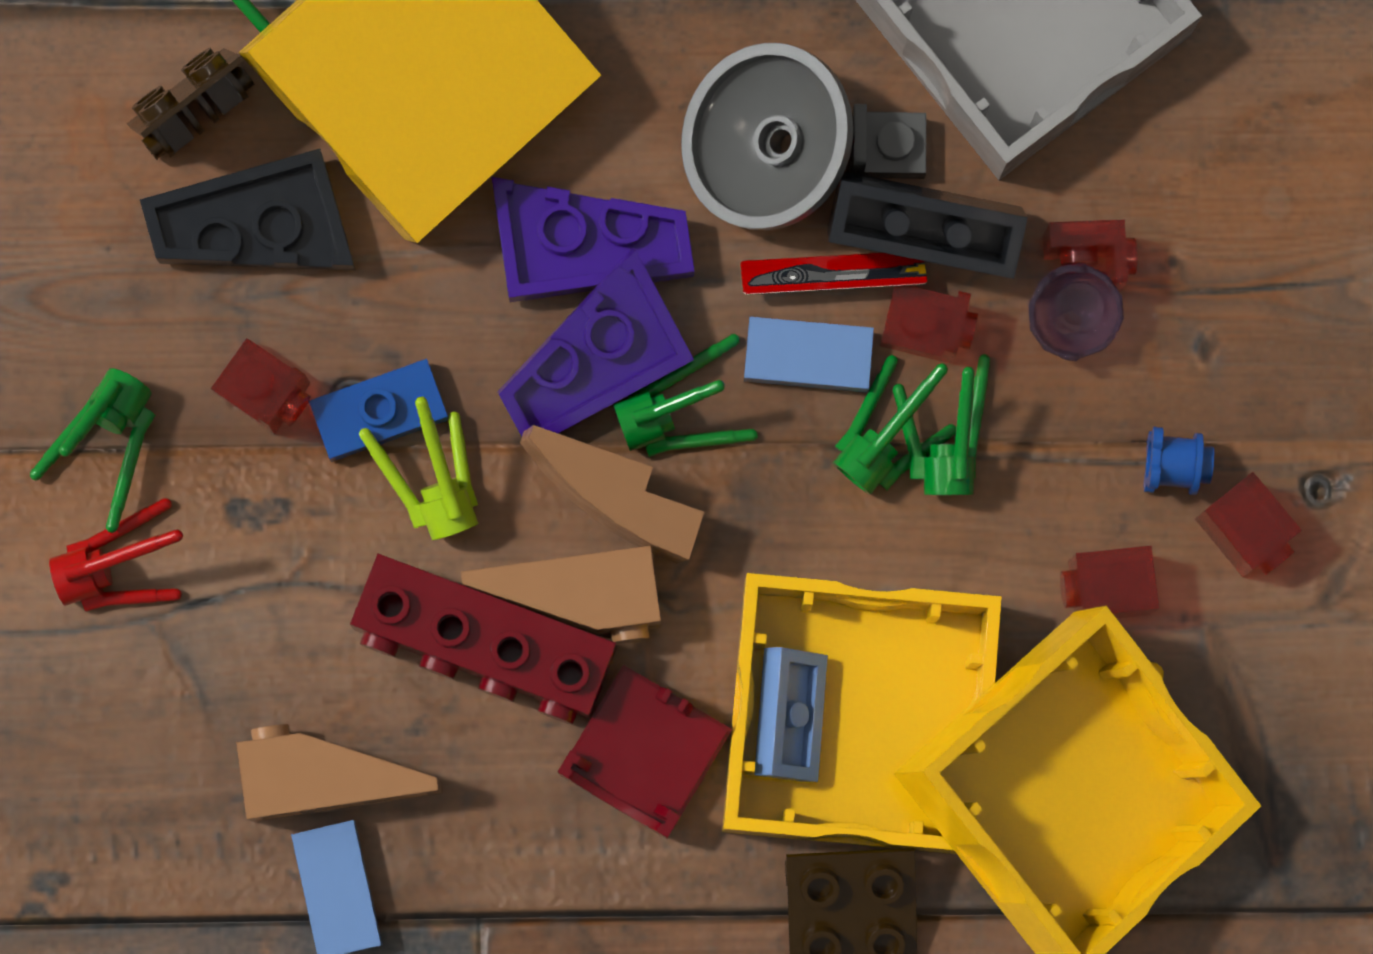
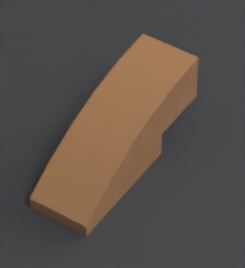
(615, 493)

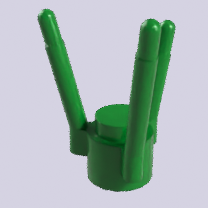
(113, 406)
(648, 416)
(869, 458)
(951, 466)

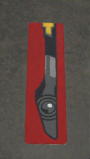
(830, 273)

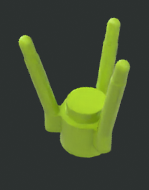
(449, 502)

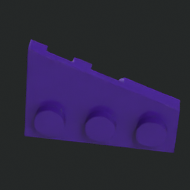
(598, 354)

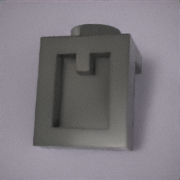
(888, 144)

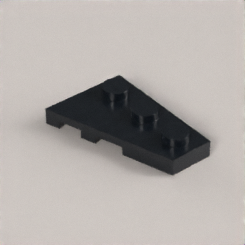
(253, 218)

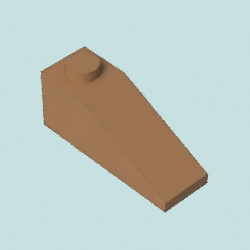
(589, 591)
(306, 775)

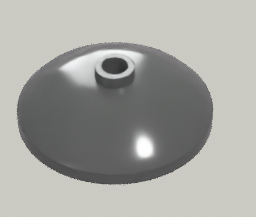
(738, 130)

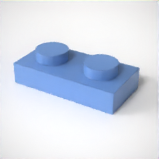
(791, 714)

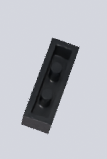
(927, 224)

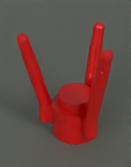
(86, 571)

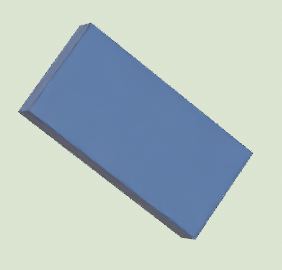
(808, 354)
(336, 889)

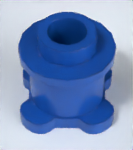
(1177, 462)

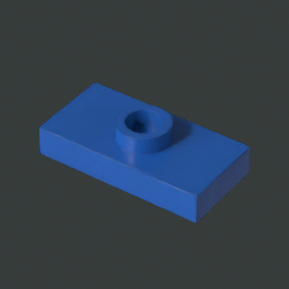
(379, 404)

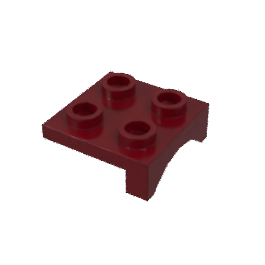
(645, 751)

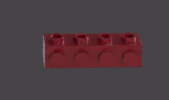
(482, 637)

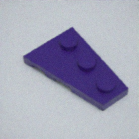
(572, 241)

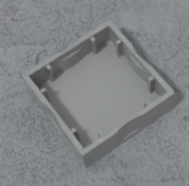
(1027, 68)

